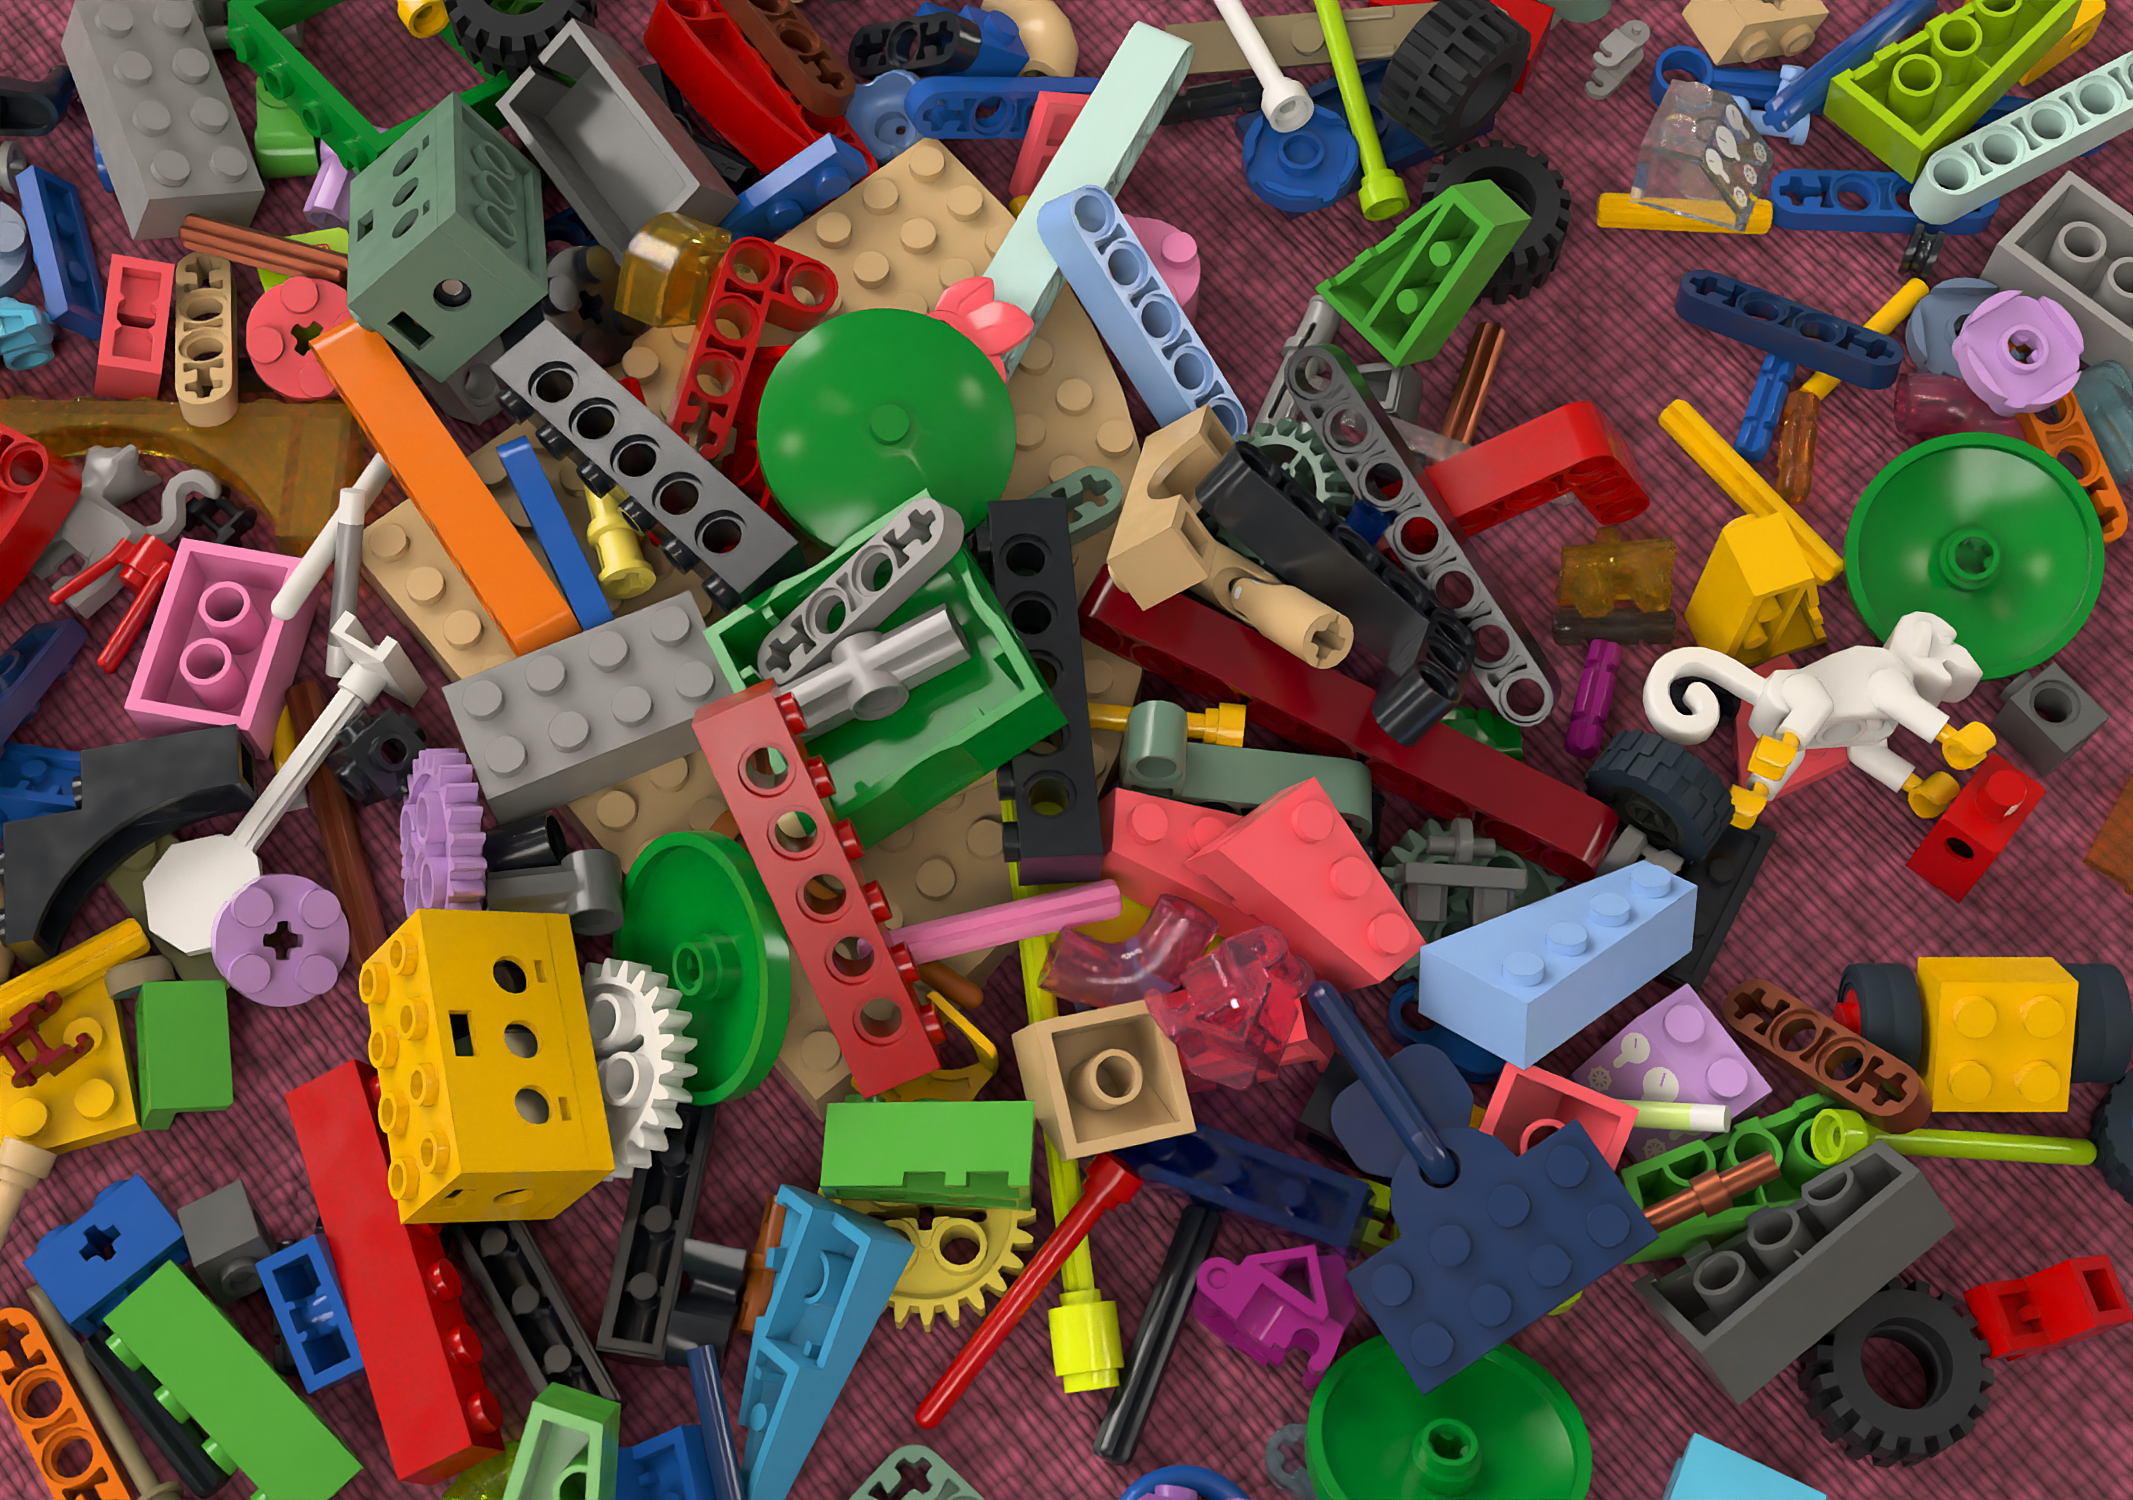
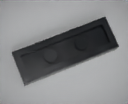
(1722, 886)

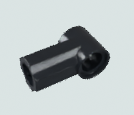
(526, 844)

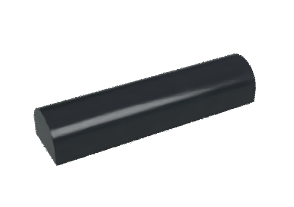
(651, 1243)
(534, 1307)

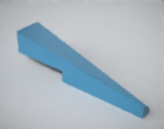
(823, 1305)

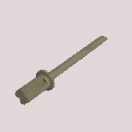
(102, 1403)

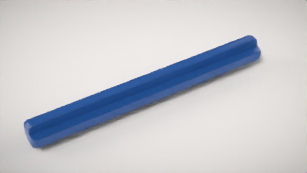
(1859, 48)

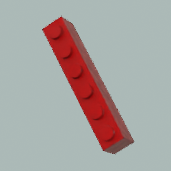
(395, 1286)

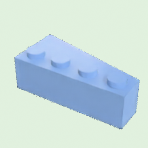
(1558, 962)

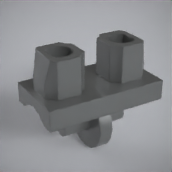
(1428, 883)

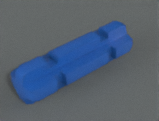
(1764, 408)

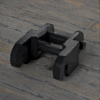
(202, 511)

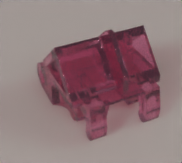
(1236, 1007)

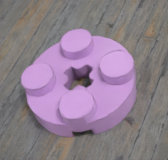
(1996, 375)
(253, 912)

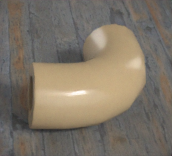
(1045, 35)

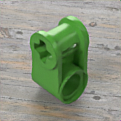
(281, 139)

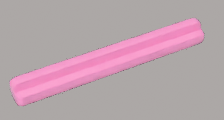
(1007, 922)

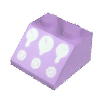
(1674, 1056)

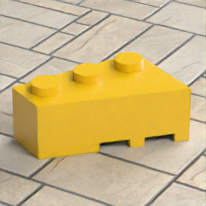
(1756, 594)

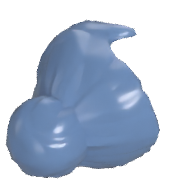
(879, 112)

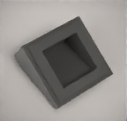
(1396, 389)

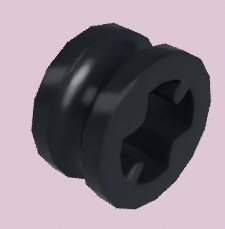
(1921, 252)

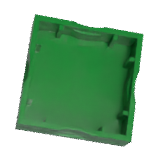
(949, 726)

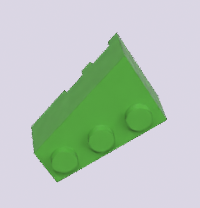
(1427, 272)

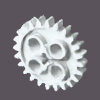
(637, 1057)

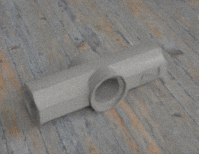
(876, 670)

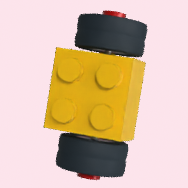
(1993, 1027)

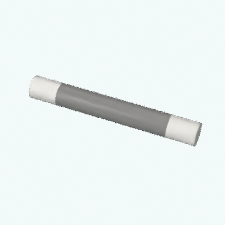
(346, 572)

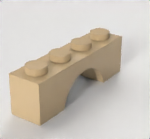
(1159, 538)

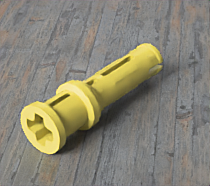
(618, 550)

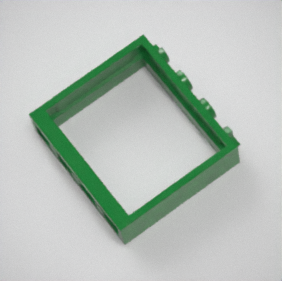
(322, 109)

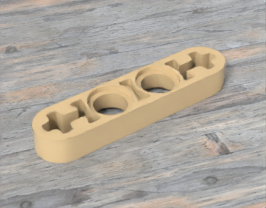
(206, 336)

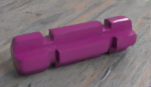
(1593, 698)

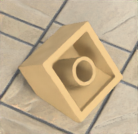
(1103, 1080)

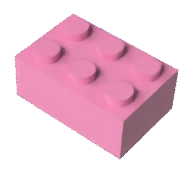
(218, 647)

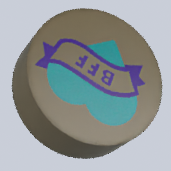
(127, 978)

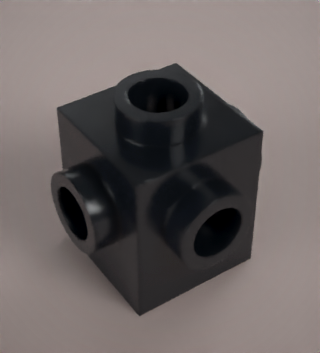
(359, 760)

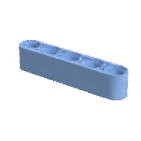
(1131, 296)

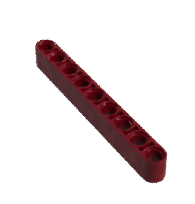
(1335, 719)

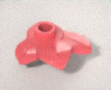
(988, 323)

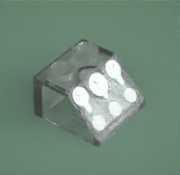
(1702, 158)

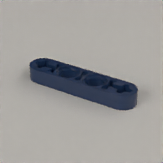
(1847, 350)

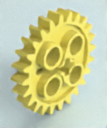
(934, 1284)

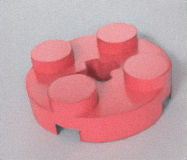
(270, 338)

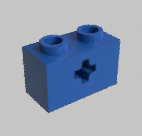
(73, 1261)
(312, 1313)

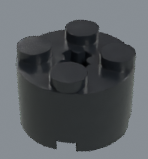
(582, 305)

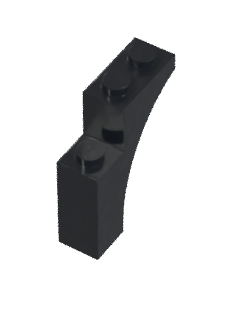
(124, 803)

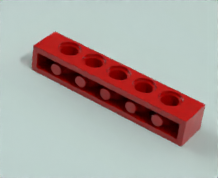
(876, 1050)

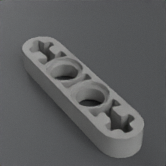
(855, 587)

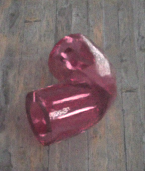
(1946, 406)
(1123, 971)

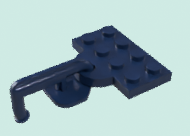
(1500, 1232)

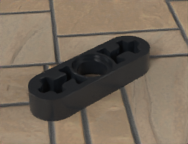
(929, 57)

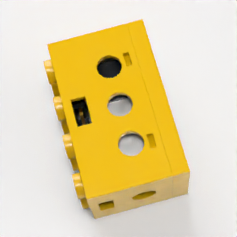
(485, 1067)

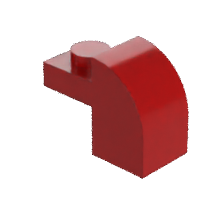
(2049, 1308)

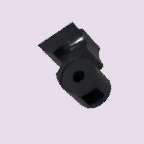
(710, 1305)

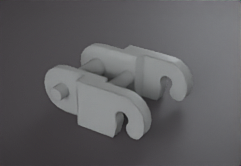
(1624, 55)

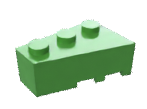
(930, 1152)

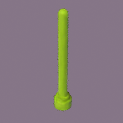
(1381, 191)
(1843, 1133)

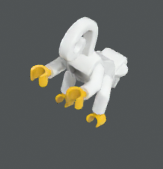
(1835, 702)

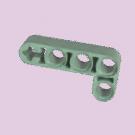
(1228, 778)

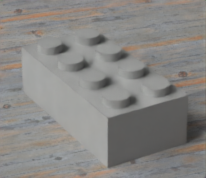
(160, 114)
(2081, 255)
(588, 709)

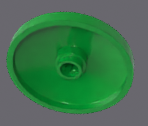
(878, 414)
(1982, 539)
(712, 928)
(1480, 1436)

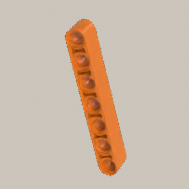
(444, 488)

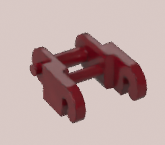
(26, 1027)

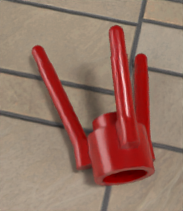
(144, 573)

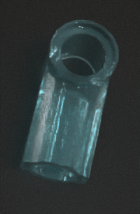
(2106, 402)

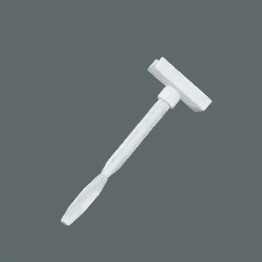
(205, 872)

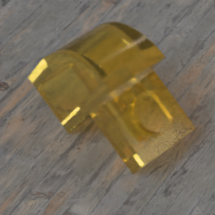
(670, 269)

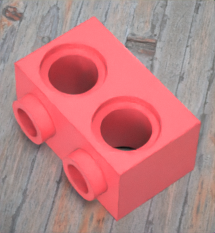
(134, 328)

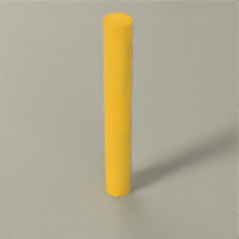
(1883, 322)

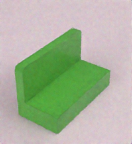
(182, 1050)

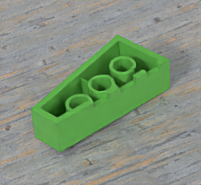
(228, 1390)

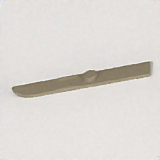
(1299, 38)

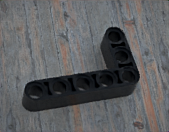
(1313, 549)

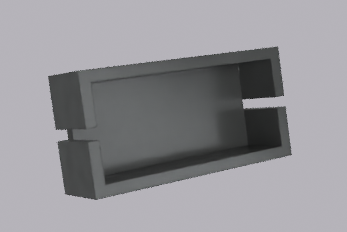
(611, 140)

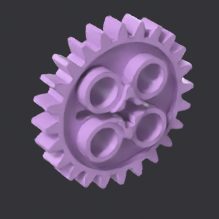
(442, 834)

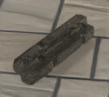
(1619, 626)

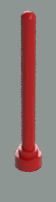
(1107, 1184)

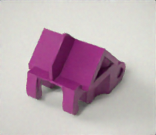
(1278, 1305)

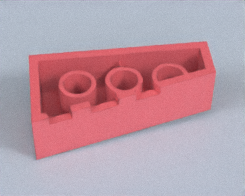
(1150, 841)

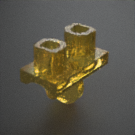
(1616, 571)

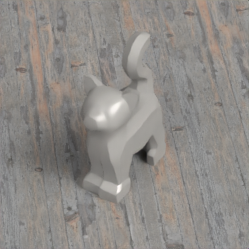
(96, 526)

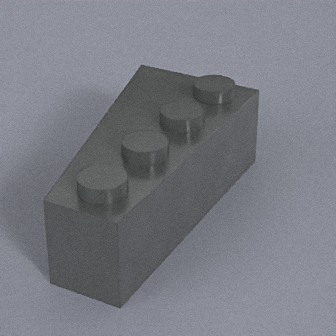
(1797, 1269)

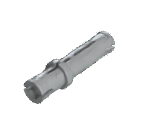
(1317, 327)

